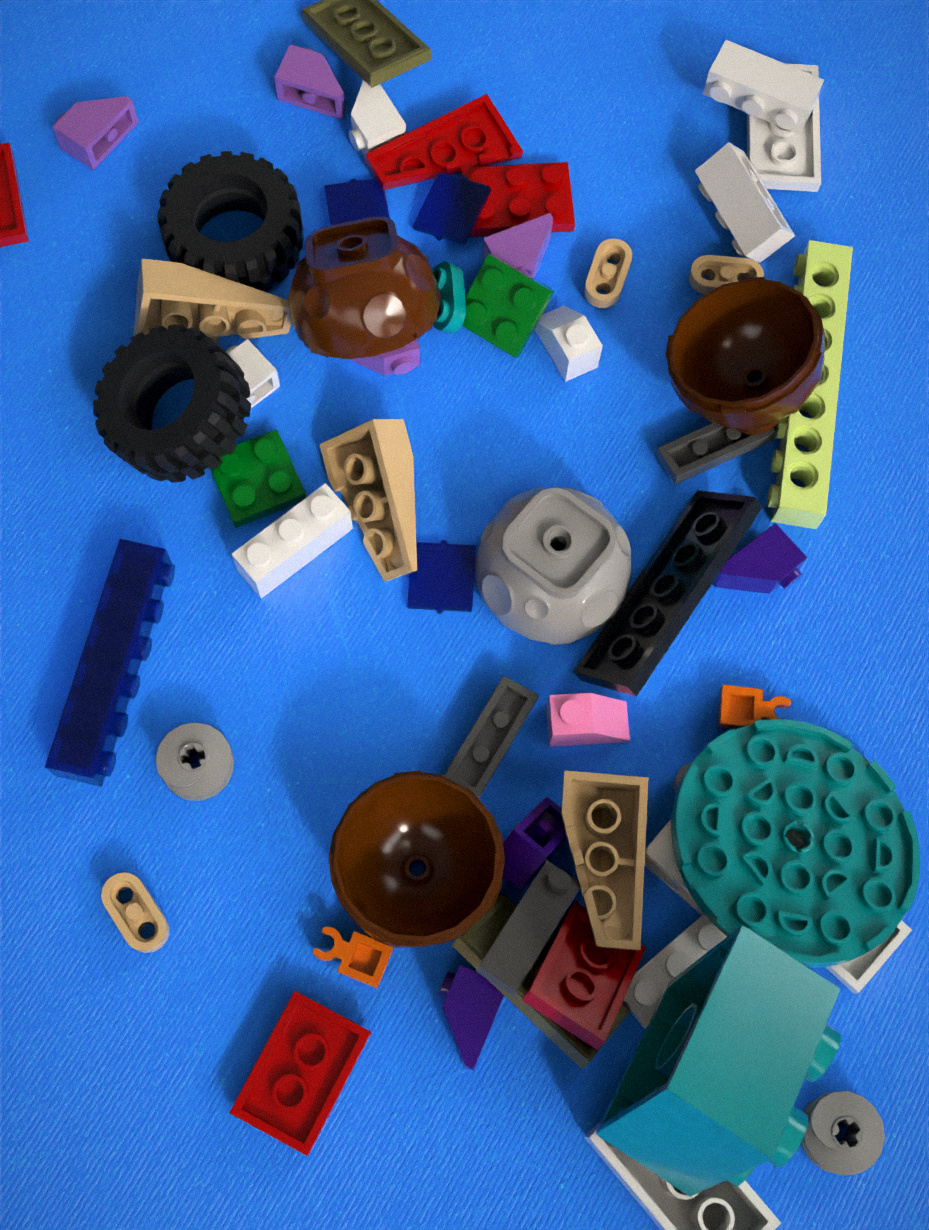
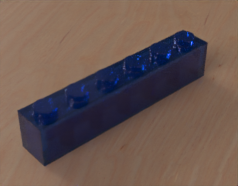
(110, 664)

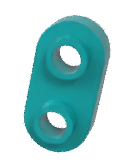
(452, 302)

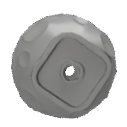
(549, 591)

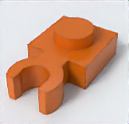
(744, 706)
(360, 957)

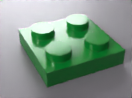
(505, 305)
(258, 479)

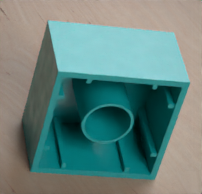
(725, 1066)

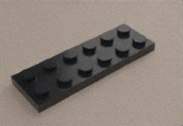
(667, 591)

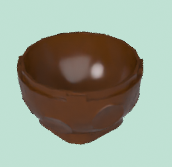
(362, 290)
(744, 336)
(409, 822)

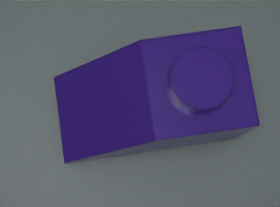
(763, 564)
(533, 843)
(469, 1010)

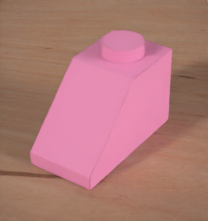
(586, 720)

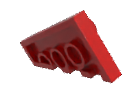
(460, 139)

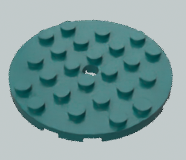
(740, 868)

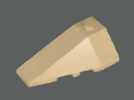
(200, 300)
(376, 478)
(607, 842)

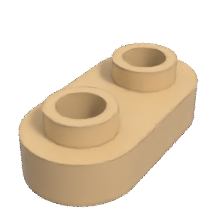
(721, 271)
(607, 275)
(136, 913)

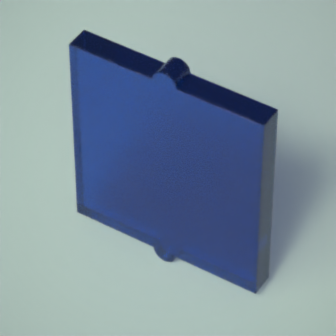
(355, 201)
(451, 208)
(442, 577)

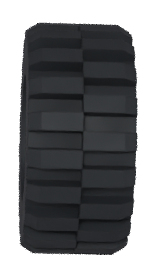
(233, 185)
(138, 381)

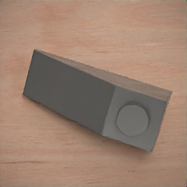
(529, 928)

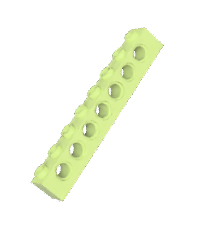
(807, 505)

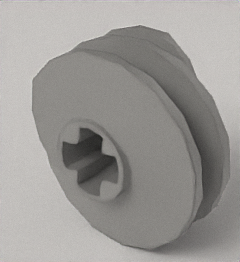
(175, 755)
(863, 1138)

